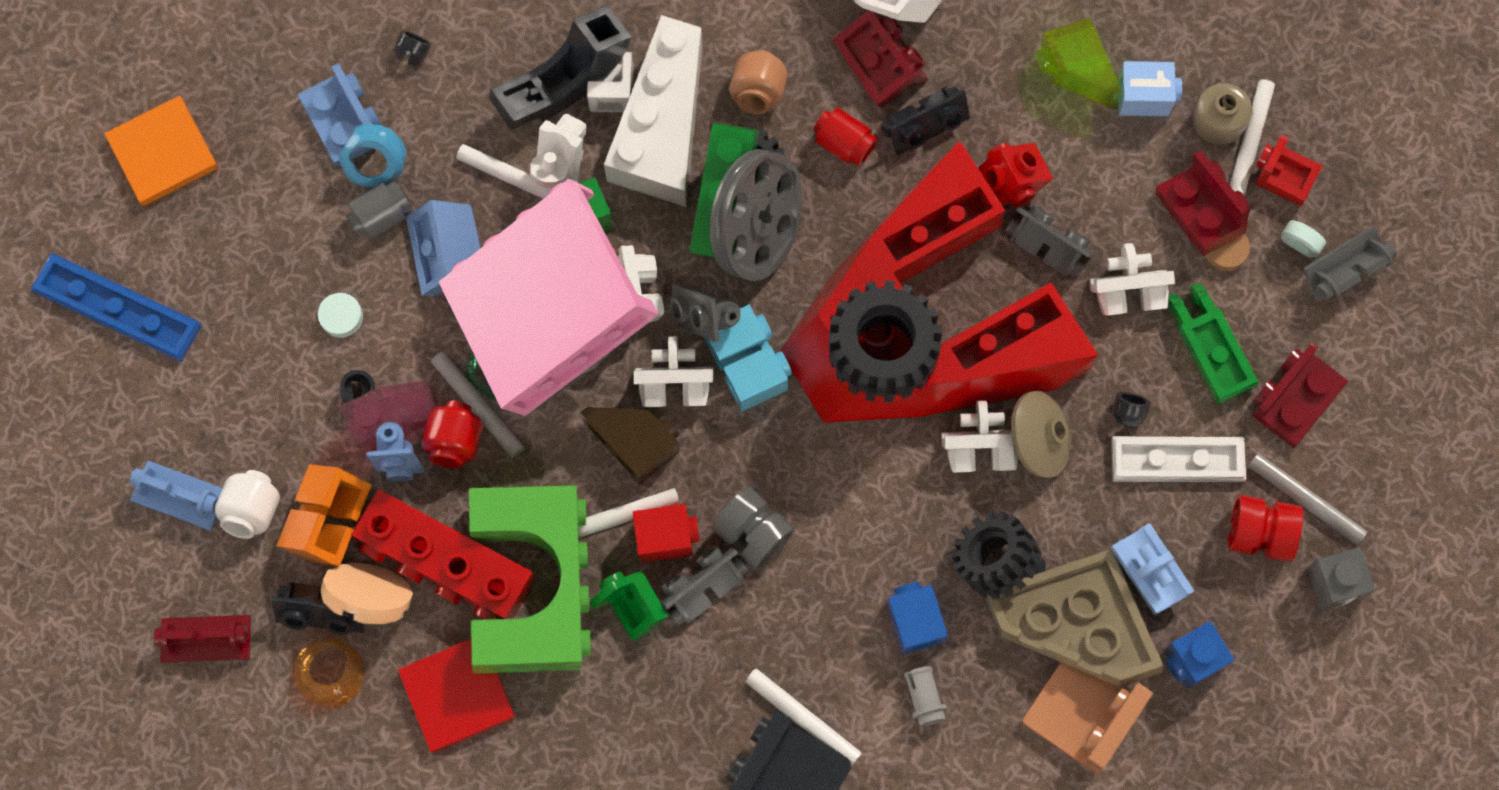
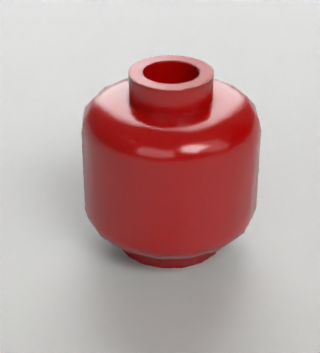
(452, 435)

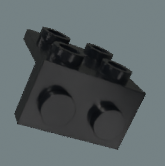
(788, 760)

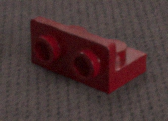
(880, 56)
(1205, 205)
(1299, 397)

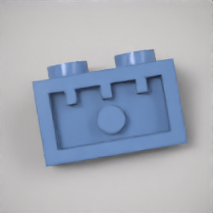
(337, 111)

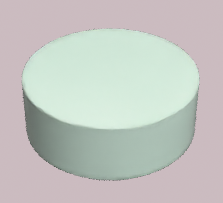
(1303, 239)
(340, 315)

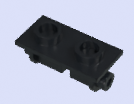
(940, 113)
(301, 606)

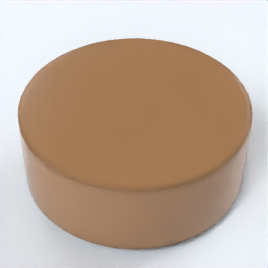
(1231, 255)

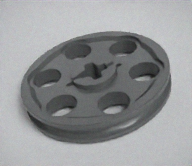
(756, 214)

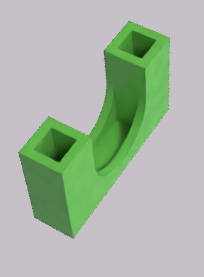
(551, 521)

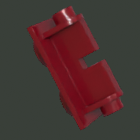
(204, 638)

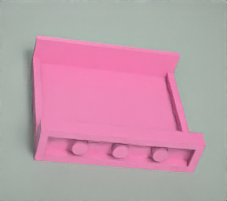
(544, 299)

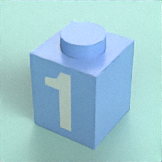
(1148, 88)

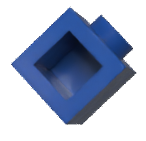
(1197, 655)

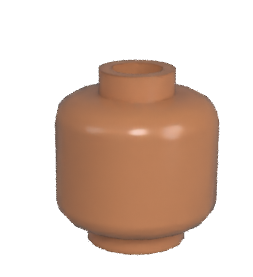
(758, 82)

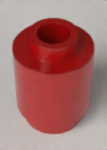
(844, 136)

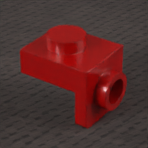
(1286, 172)

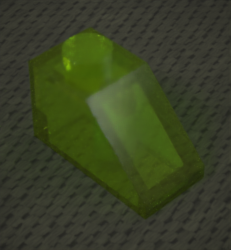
(1079, 62)

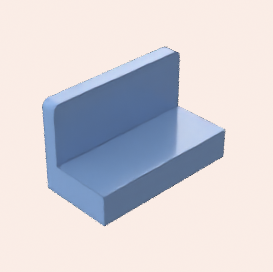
(440, 239)

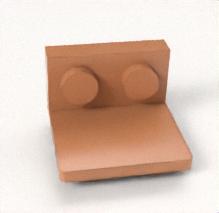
(1085, 715)

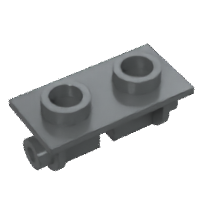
(1064, 248)
(1345, 264)
(701, 313)
(713, 571)

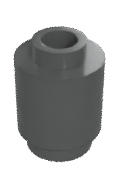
(378, 210)

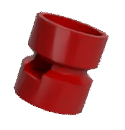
(1265, 528)

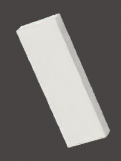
(1178, 459)

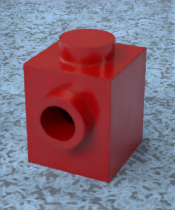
(665, 533)

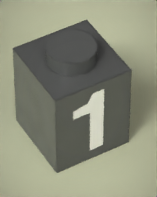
(1341, 579)

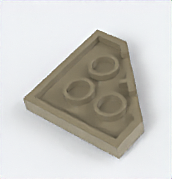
(1081, 619)

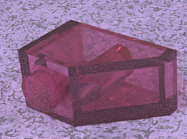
(400, 403)

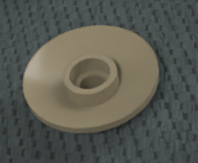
(1040, 434)

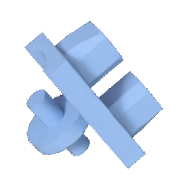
(1152, 569)

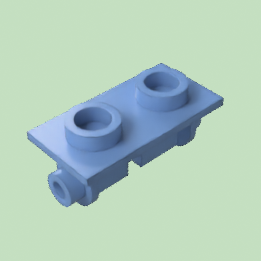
(394, 454)
(175, 494)

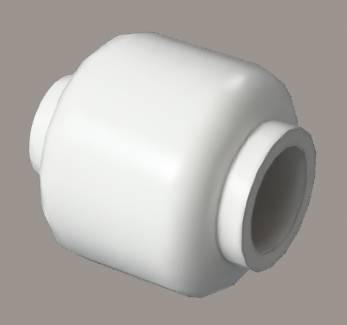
(247, 504)

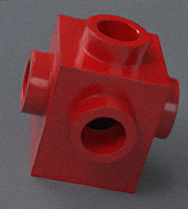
(1015, 173)

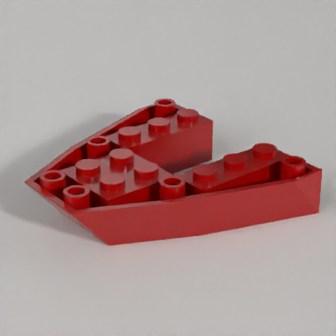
(998, 359)

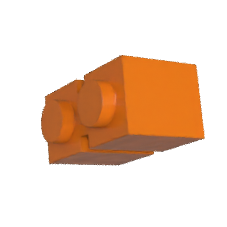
(322, 494)

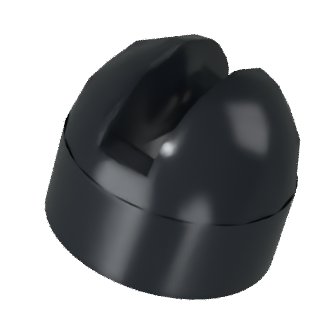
(413, 46)
(366, 384)
(1130, 409)

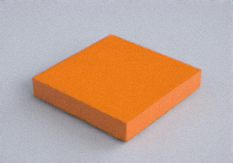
(161, 150)

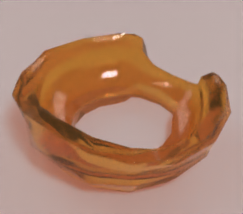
(334, 694)

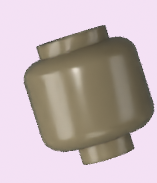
(1222, 114)

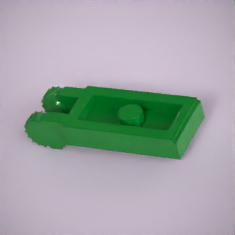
(1213, 346)

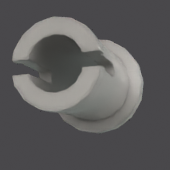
(925, 697)

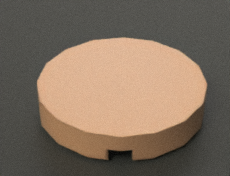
(367, 592)

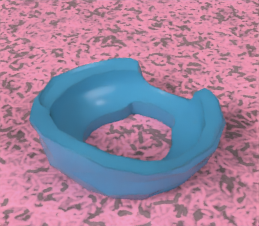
(381, 139)

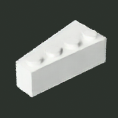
(658, 123)

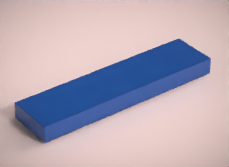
(116, 307)

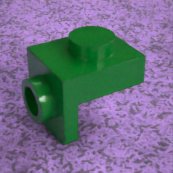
(632, 601)

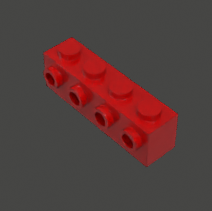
(442, 557)

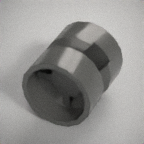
(752, 528)

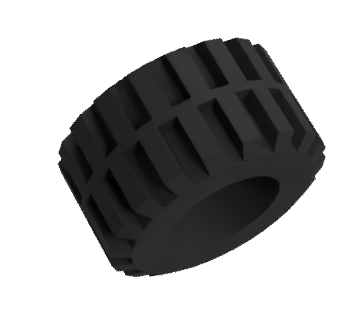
(889, 307)

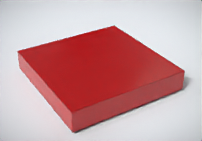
(453, 700)

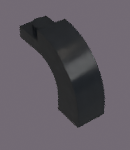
(588, 54)

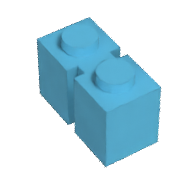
(749, 362)

